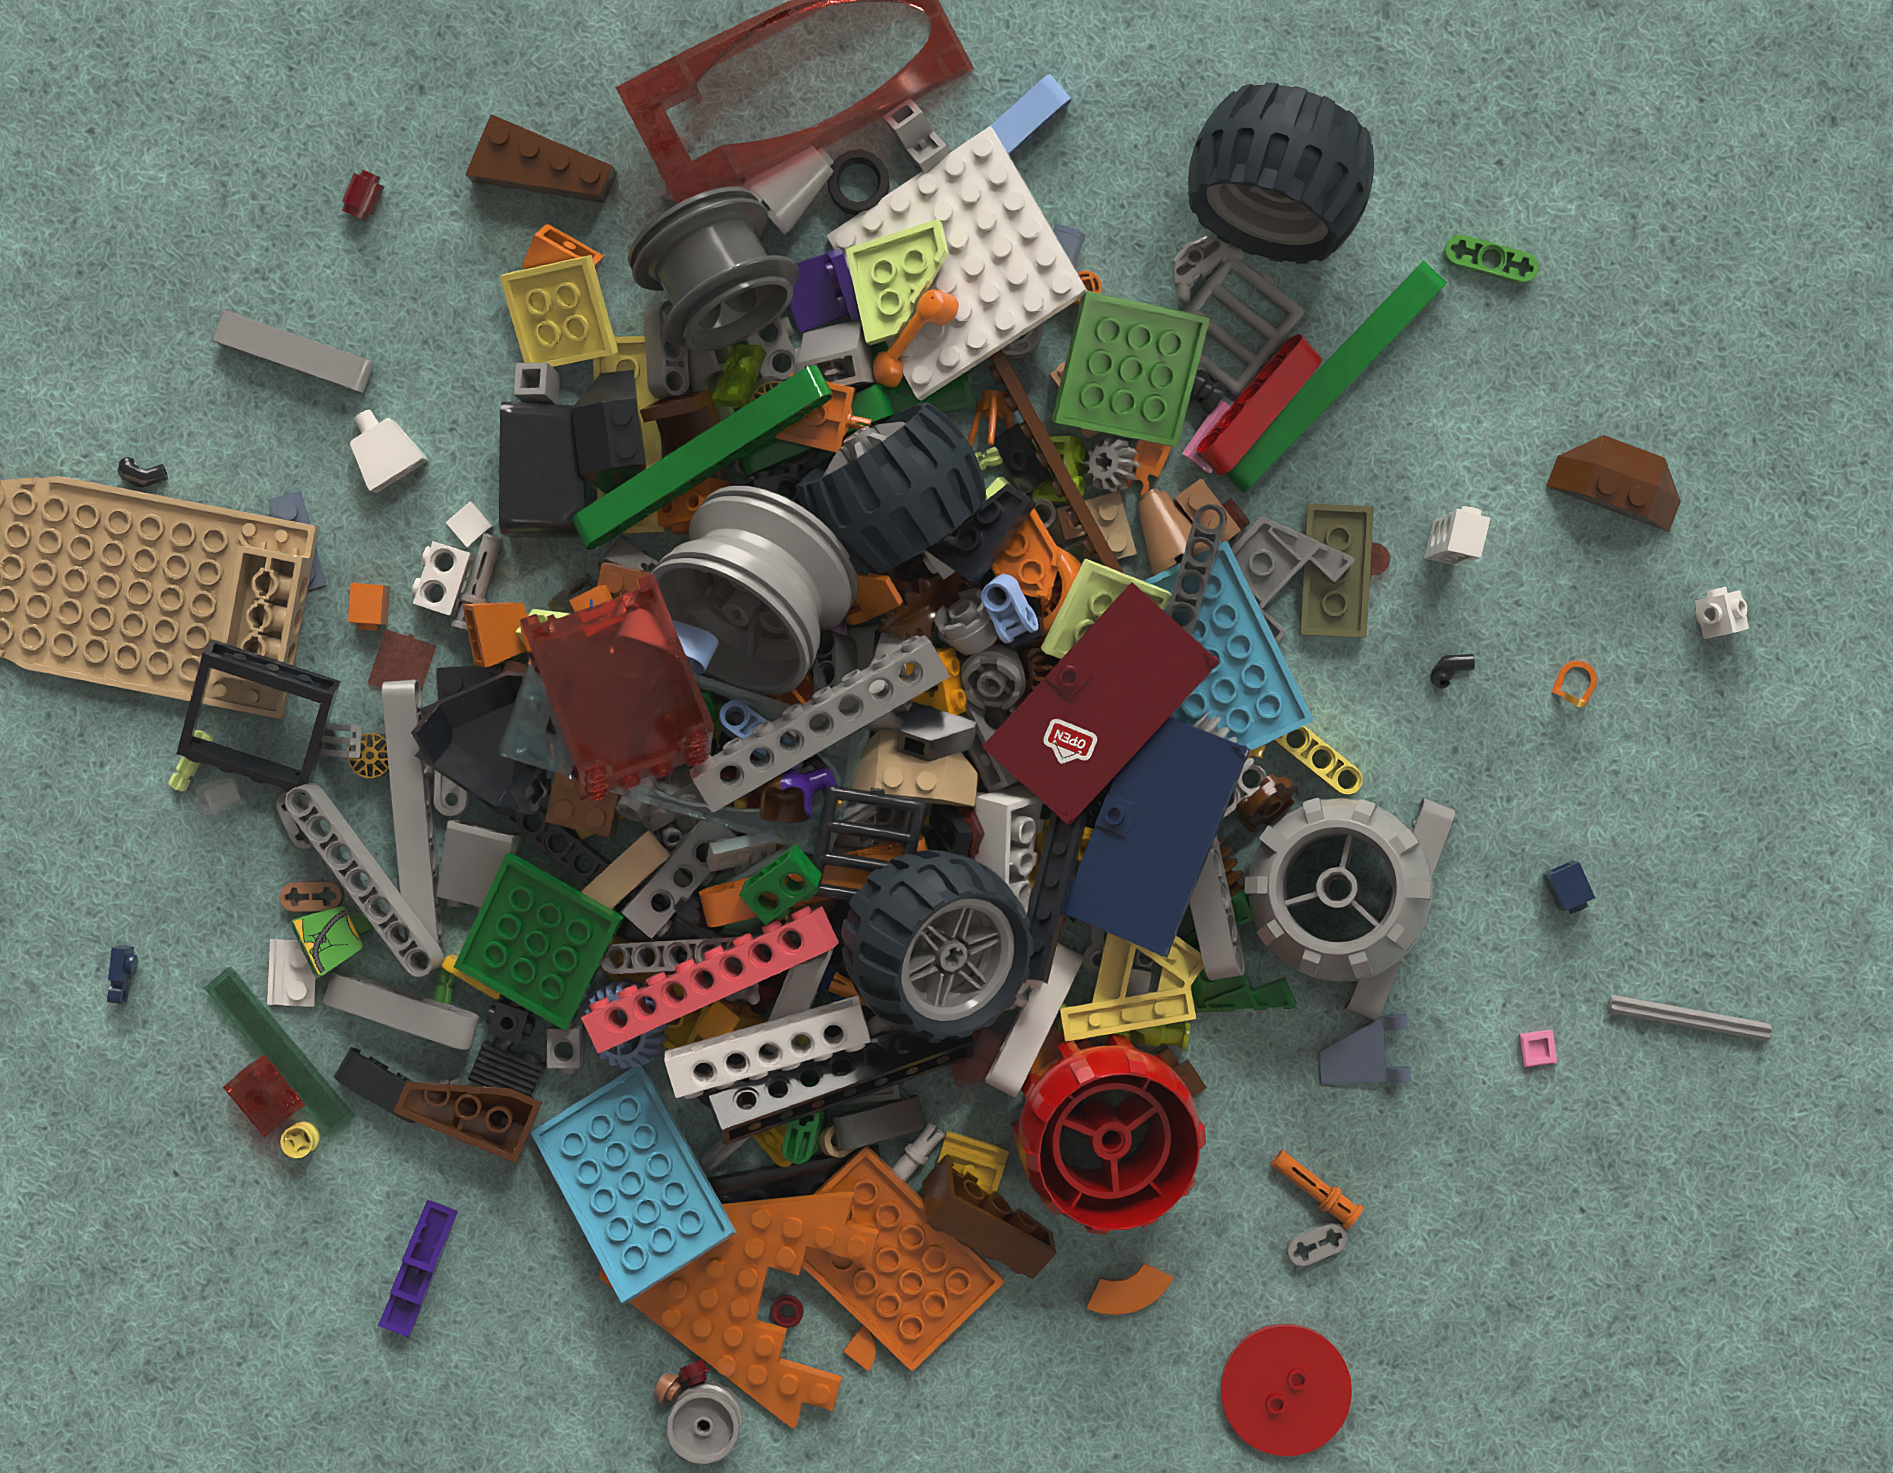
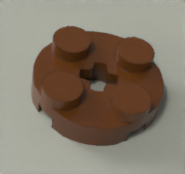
(1267, 803)

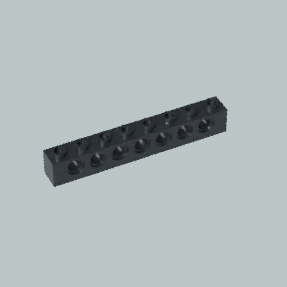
(831, 1089)

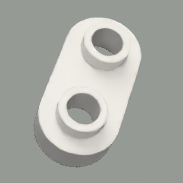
(442, 789)

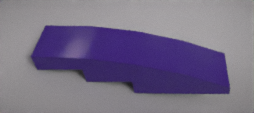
(418, 1268)

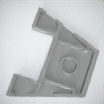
(1274, 553)

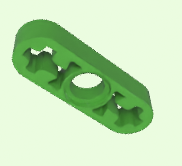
(1502, 251)

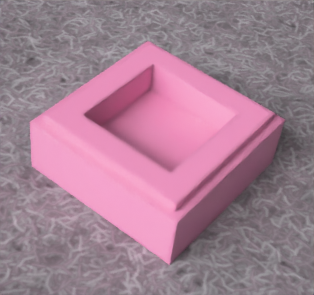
(1537, 1048)

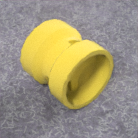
(295, 1144)

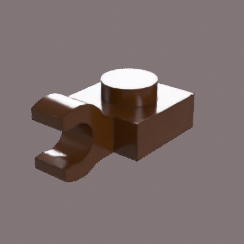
(1184, 1070)

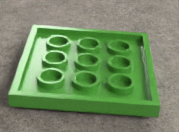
(1130, 368)

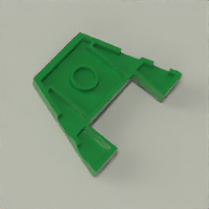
(1237, 991)

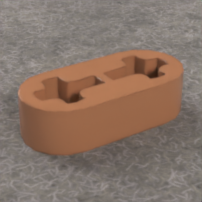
(312, 903)

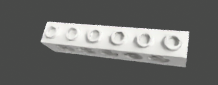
(779, 1032)

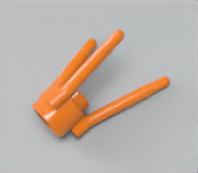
(993, 407)

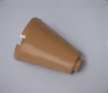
(1164, 531)

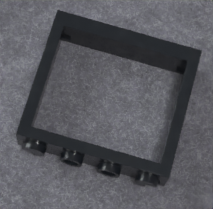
(271, 674)

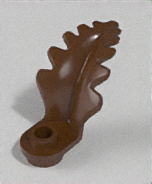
(923, 606)

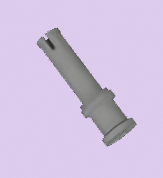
(480, 576)

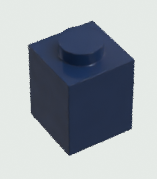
(1569, 887)

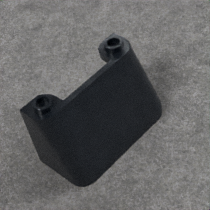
(538, 471)

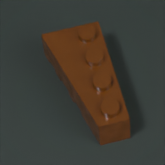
(530, 162)
(985, 1221)

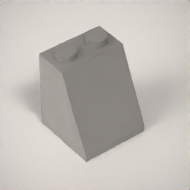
(472, 860)

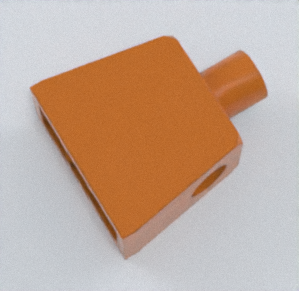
(493, 631)

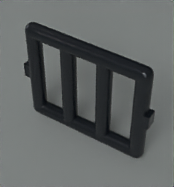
(828, 825)

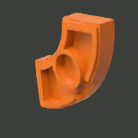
(1129, 1293)

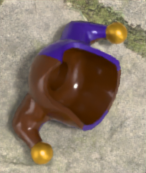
(790, 795)

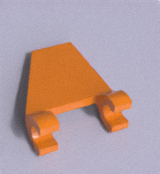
(874, 598)

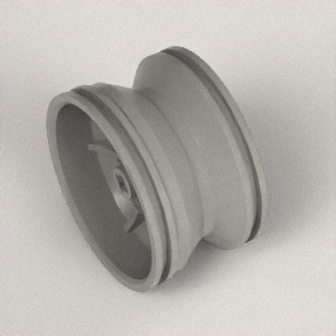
(761, 583)

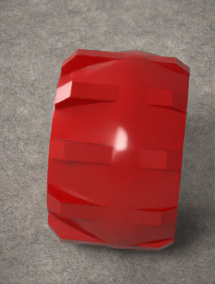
(1122, 1192)

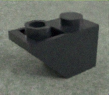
(934, 733)

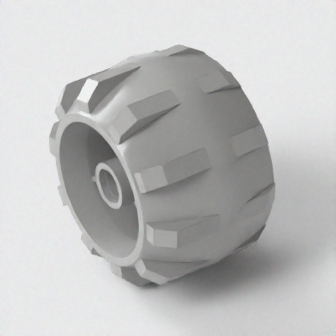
(1355, 821)

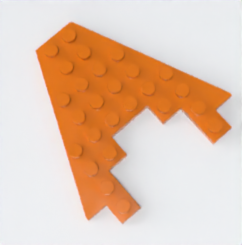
(718, 1296)

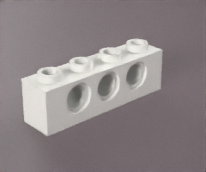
(1457, 537)

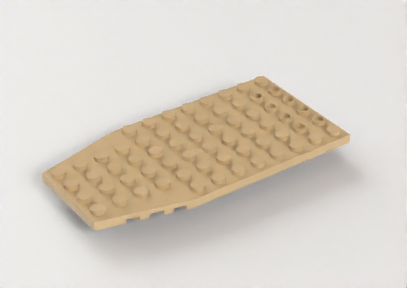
(141, 582)

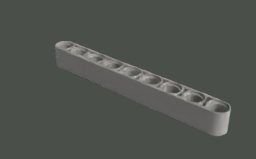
(412, 808)

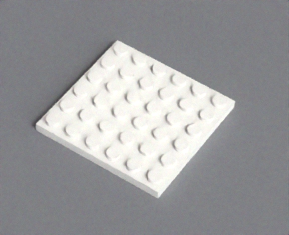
(998, 265)

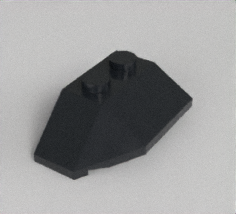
(609, 431)

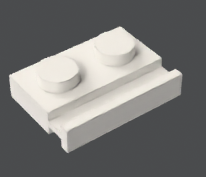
(290, 975)

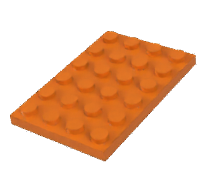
(918, 1277)

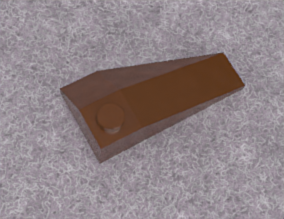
(481, 1116)

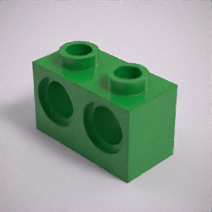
(775, 880)

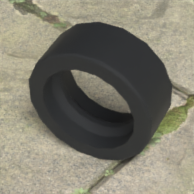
(856, 157)

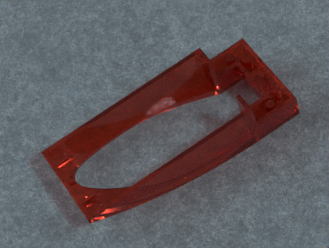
(733, 164)

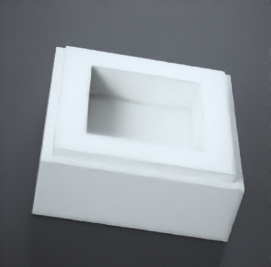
(469, 524)

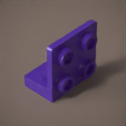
(823, 291)

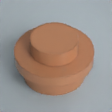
(668, 1388)

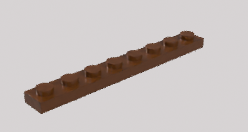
(1049, 458)

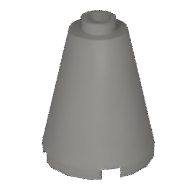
(791, 186)

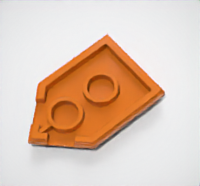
(1030, 558)

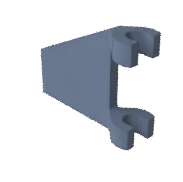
(1362, 1055)

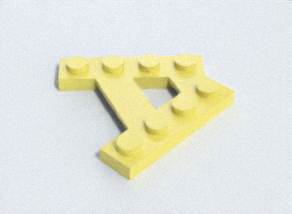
(1114, 1012)

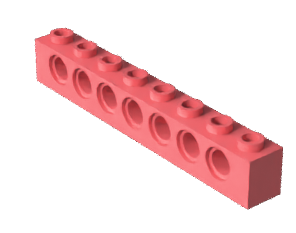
(609, 1031)

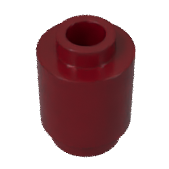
(362, 195)

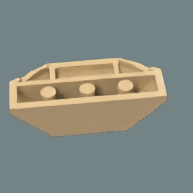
(940, 781)

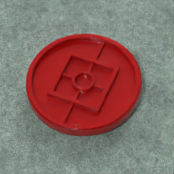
(1286, 1389)

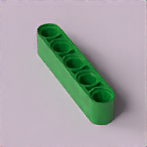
(868, 404)

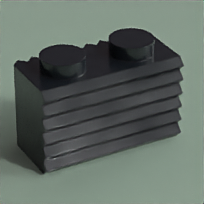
(505, 1068)

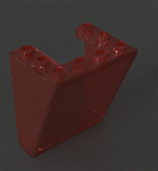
(619, 691)

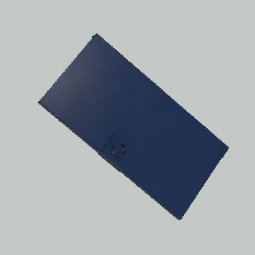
(1156, 835)

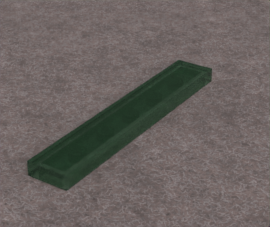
(274, 1042)

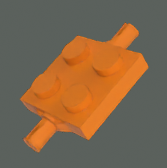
(828, 424)

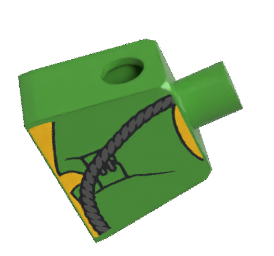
(329, 937)

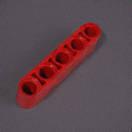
(1259, 404)

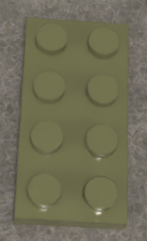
(1341, 605)

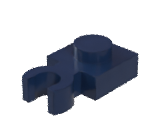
(121, 967)

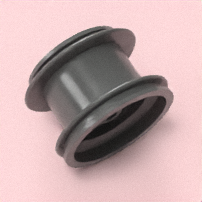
(713, 269)

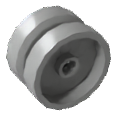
(706, 1402)

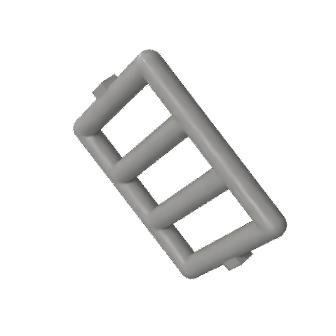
(1274, 335)

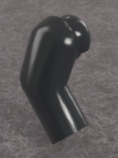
(140, 477)
(1448, 665)

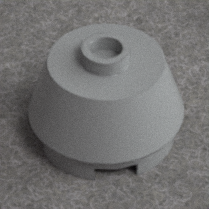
(966, 623)
(993, 677)

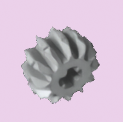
(1102, 472)

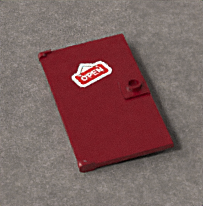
(1100, 703)

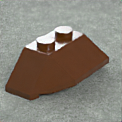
(1618, 480)

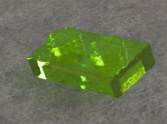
(739, 375)

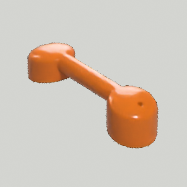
(933, 307)

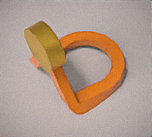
(1560, 678)

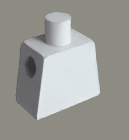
(384, 451)

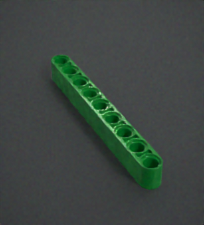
(1338, 373)
(702, 457)

